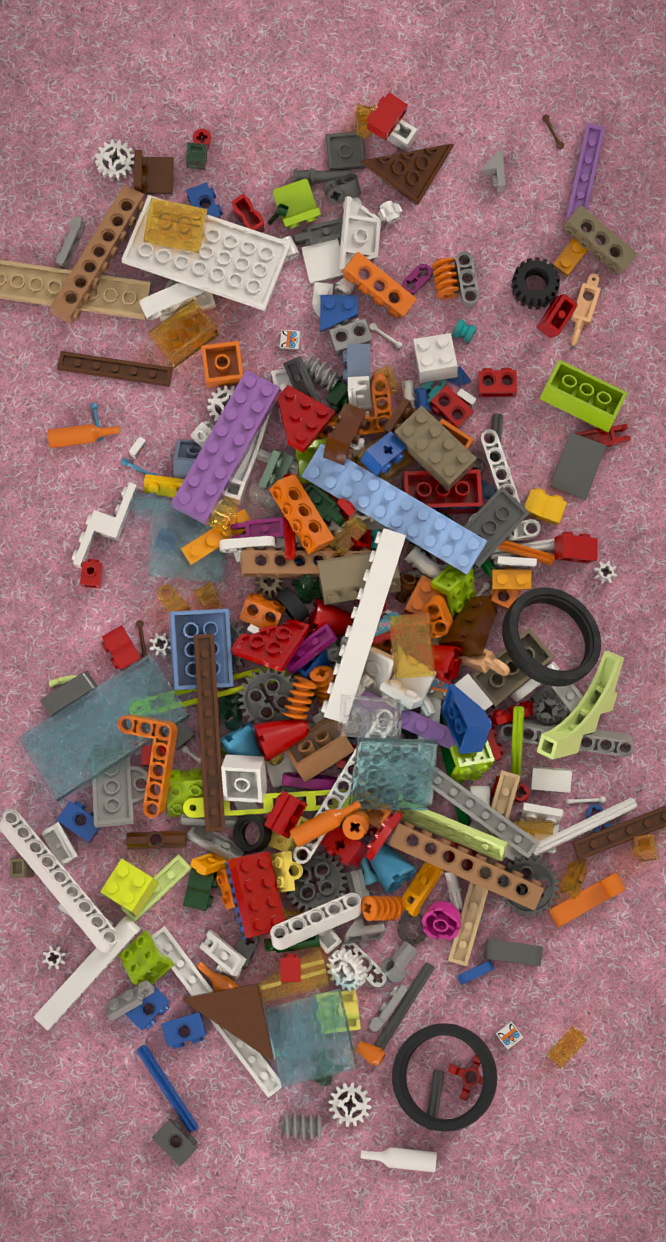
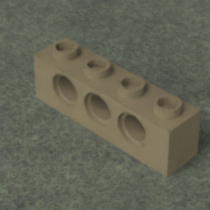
(609, 240)

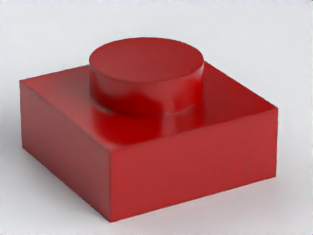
(347, 508)

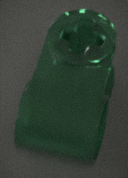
(230, 708)

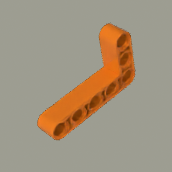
(378, 411)
(156, 759)

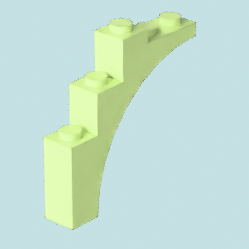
(598, 699)

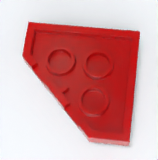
(302, 417)
(272, 644)
(383, 833)

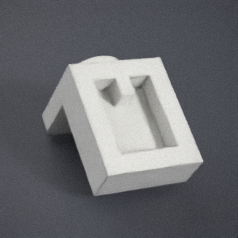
(202, 432)

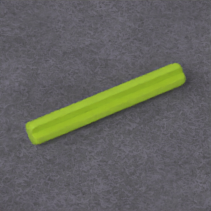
(517, 740)

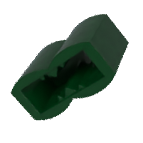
(199, 890)

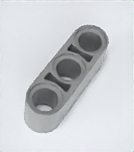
(467, 271)

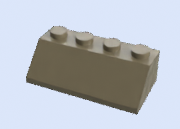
(344, 576)

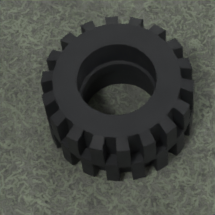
(540, 269)

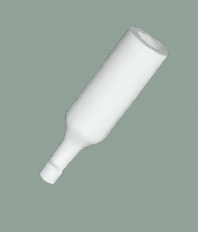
(404, 1158)

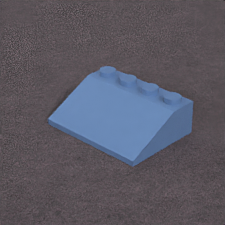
(182, 628)

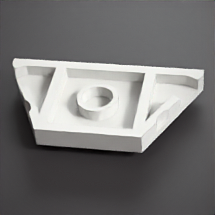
(359, 232)

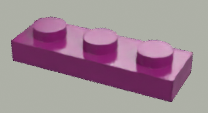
(312, 647)

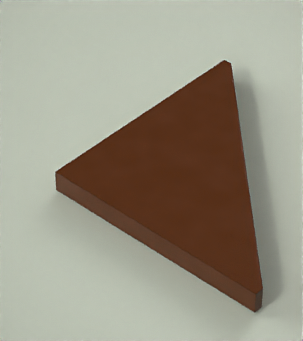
(411, 170)
(238, 1012)

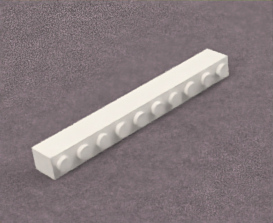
(365, 621)

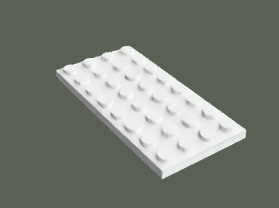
(230, 263)

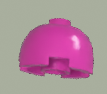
(441, 920)

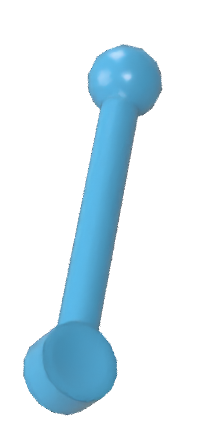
(94, 406)
(125, 461)

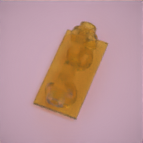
(353, 529)
(573, 878)
(567, 1047)

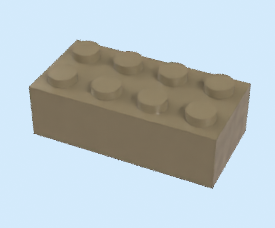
(435, 448)
(500, 687)

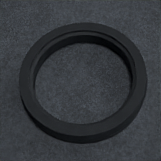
(526, 662)
(400, 1086)

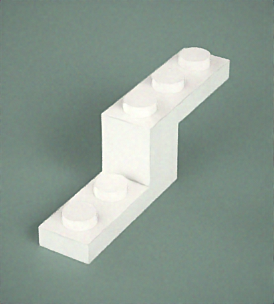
(104, 525)

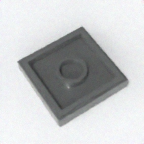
(345, 151)

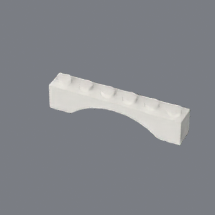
(240, 481)

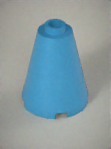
(241, 742)
(391, 868)

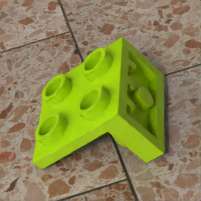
(456, 586)
(471, 764)
(144, 960)

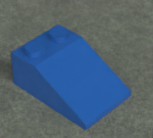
(465, 720)

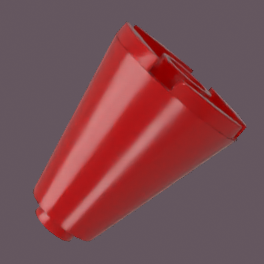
(329, 614)
(447, 662)
(279, 736)

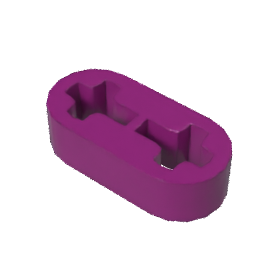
(414, 276)

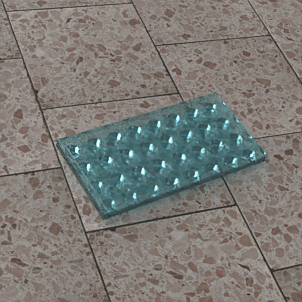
(86, 736)

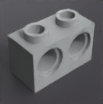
(348, 331)

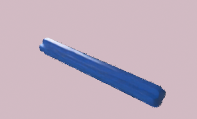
(167, 1088)

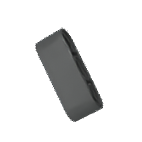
(68, 693)
(513, 952)

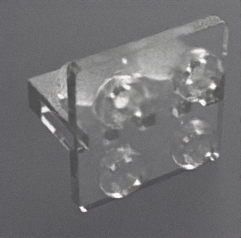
(260, 503)

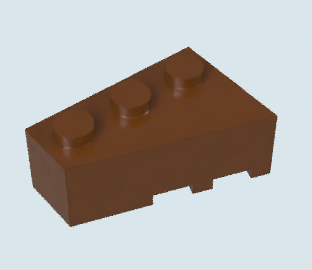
(345, 434)
(471, 626)

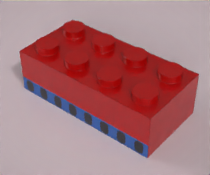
(460, 499)
(255, 894)

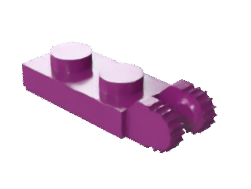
(261, 527)

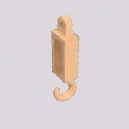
(585, 309)
(485, 662)

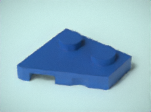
(337, 309)

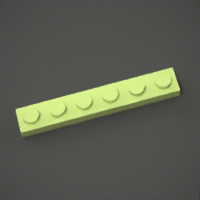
(457, 832)

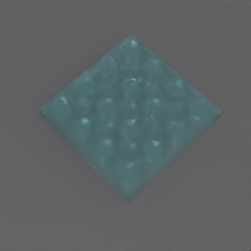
(169, 534)
(393, 773)
(311, 1038)

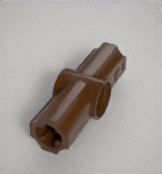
(142, 840)

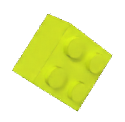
(129, 887)

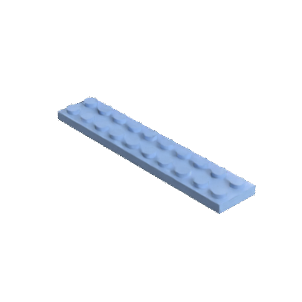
(396, 510)

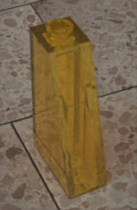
(312, 977)

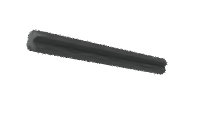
(404, 1006)

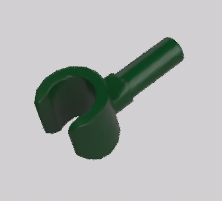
(281, 210)

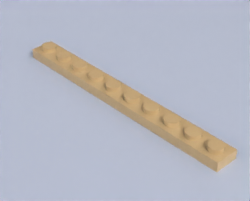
(476, 894)

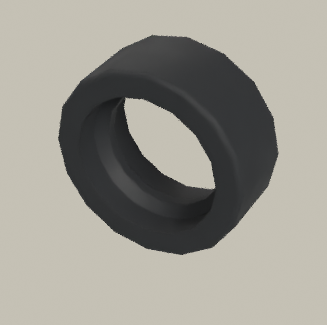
(294, 606)
(239, 833)

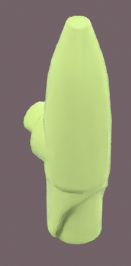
(60, 681)

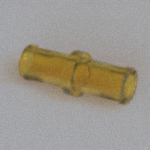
(535, 827)

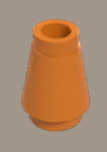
(370, 1053)

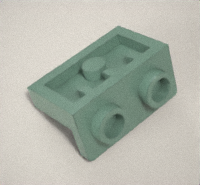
(276, 468)

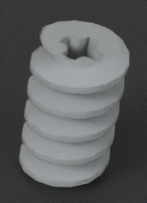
(322, 374)
(301, 1126)

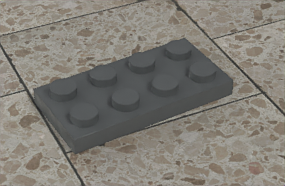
(496, 521)

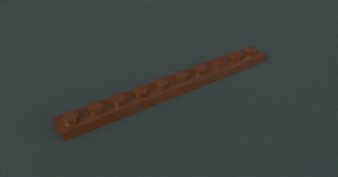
(209, 732)

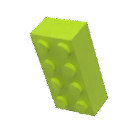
(583, 395)

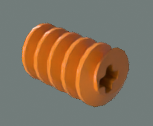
(444, 280)
(322, 677)
(300, 698)
(356, 831)
(382, 907)

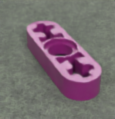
(317, 782)

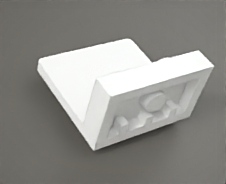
(408, 690)
(542, 814)

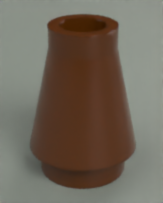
(408, 584)

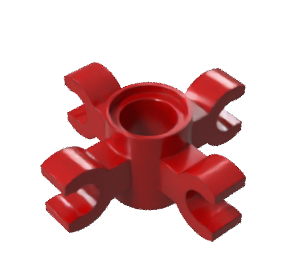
(462, 1073)

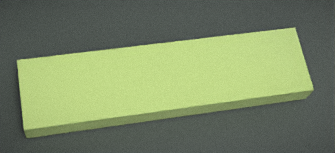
(167, 879)

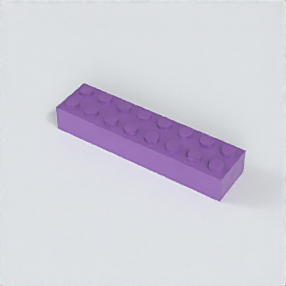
(226, 447)

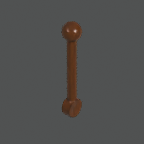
(560, 145)
(140, 624)

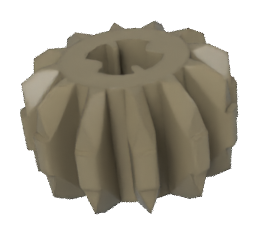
(263, 586)

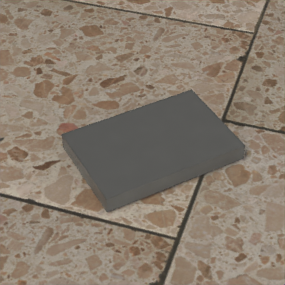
(578, 465)

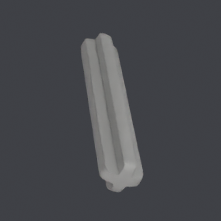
(230, 821)

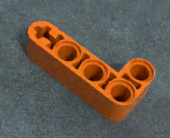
(438, 615)
(587, 899)

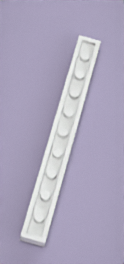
(196, 984)

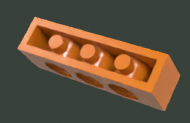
(376, 275)
(301, 514)

